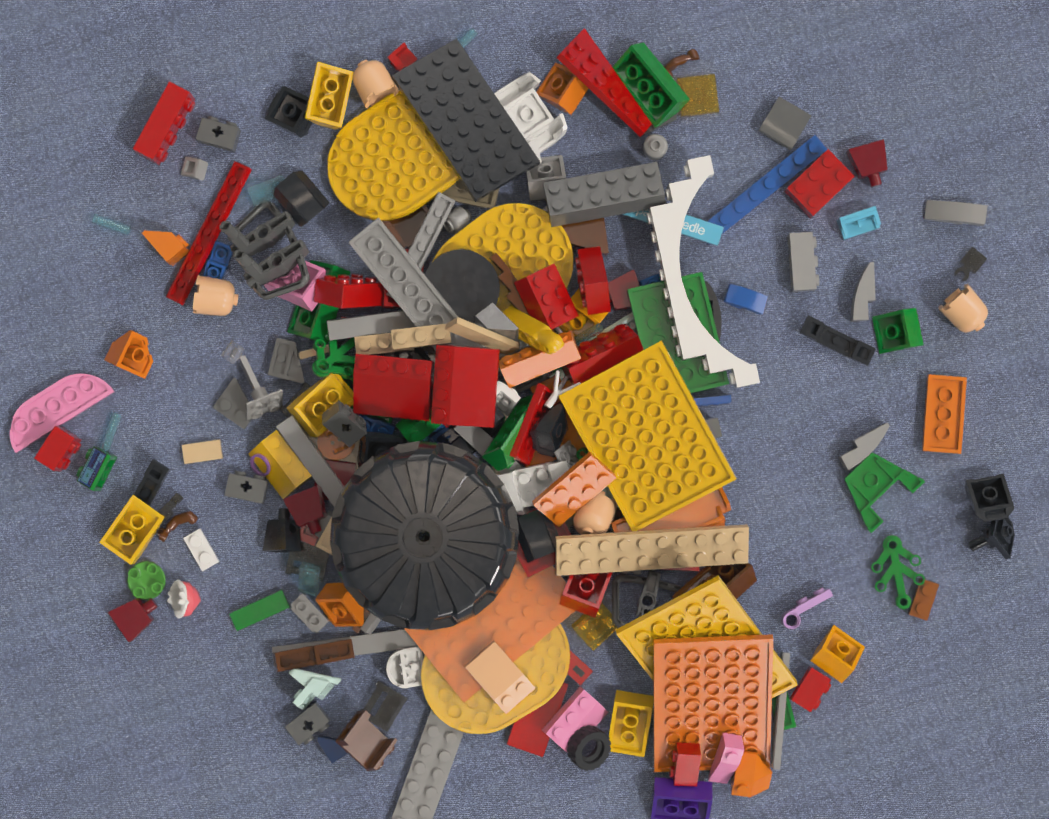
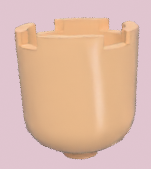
(373, 82)
(214, 296)
(965, 310)
(595, 515)

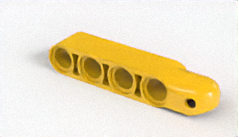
(534, 332)

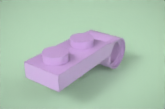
(804, 604)

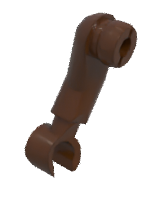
(679, 60)
(178, 519)

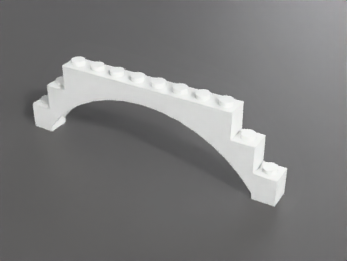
(691, 335)

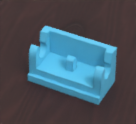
(859, 222)

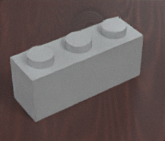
(802, 261)

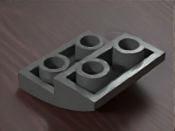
(785, 123)

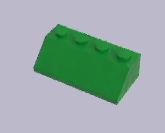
(650, 84)
(313, 323)
(500, 447)

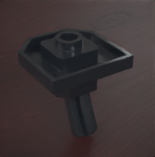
(998, 535)

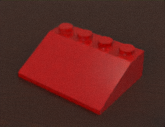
(465, 386)
(393, 387)

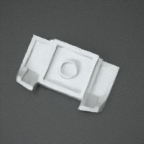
(530, 112)
(530, 481)

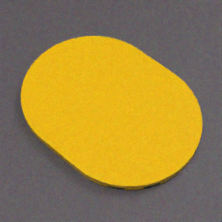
(387, 162)
(521, 239)
(543, 665)

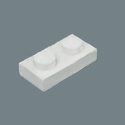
(201, 549)

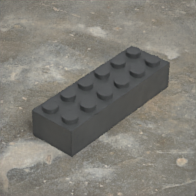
(604, 194)

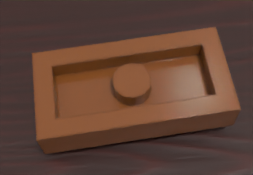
(923, 599)

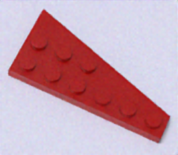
(594, 70)

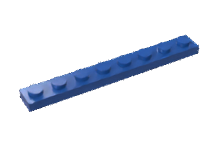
(769, 184)

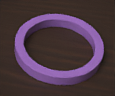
(266, 462)

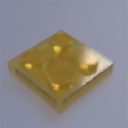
(702, 95)
(595, 630)

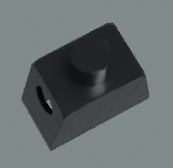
(282, 534)

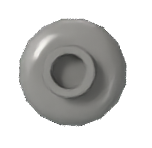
(655, 147)
(457, 220)

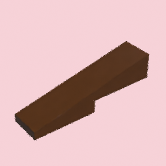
(313, 655)

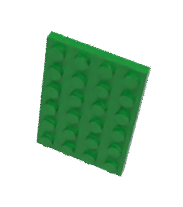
(654, 325)

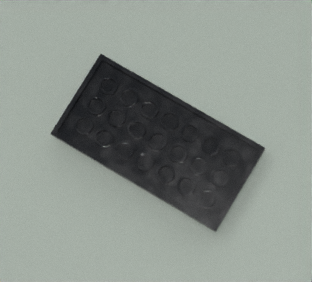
(466, 120)

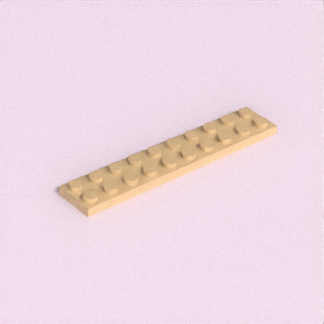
(651, 549)

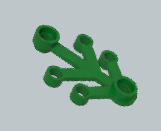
(334, 356)
(897, 569)

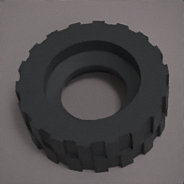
(578, 742)

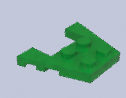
(871, 481)

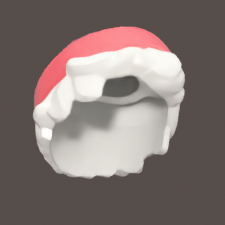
(183, 598)

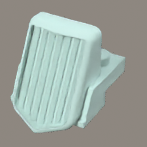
(315, 686)

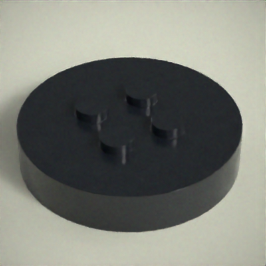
(465, 282)

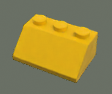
(328, 96)
(286, 470)

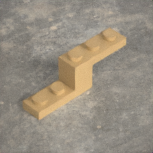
(402, 340)

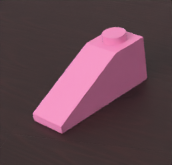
(726, 758)

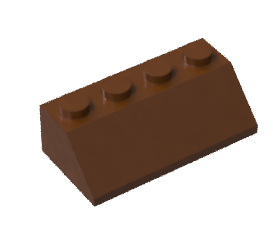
(735, 576)

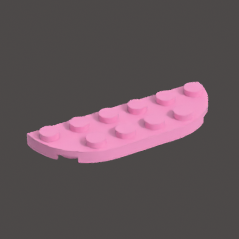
(55, 407)

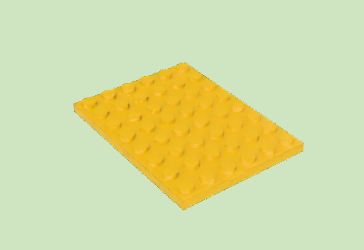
(649, 435)
(701, 612)

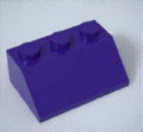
(680, 801)

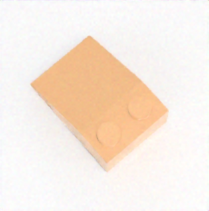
(499, 677)

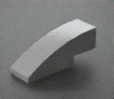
(956, 212)
(863, 294)
(863, 446)

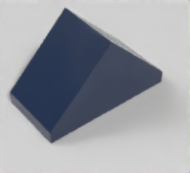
(446, 435)
(331, 748)

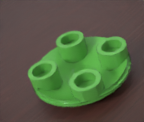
(146, 580)

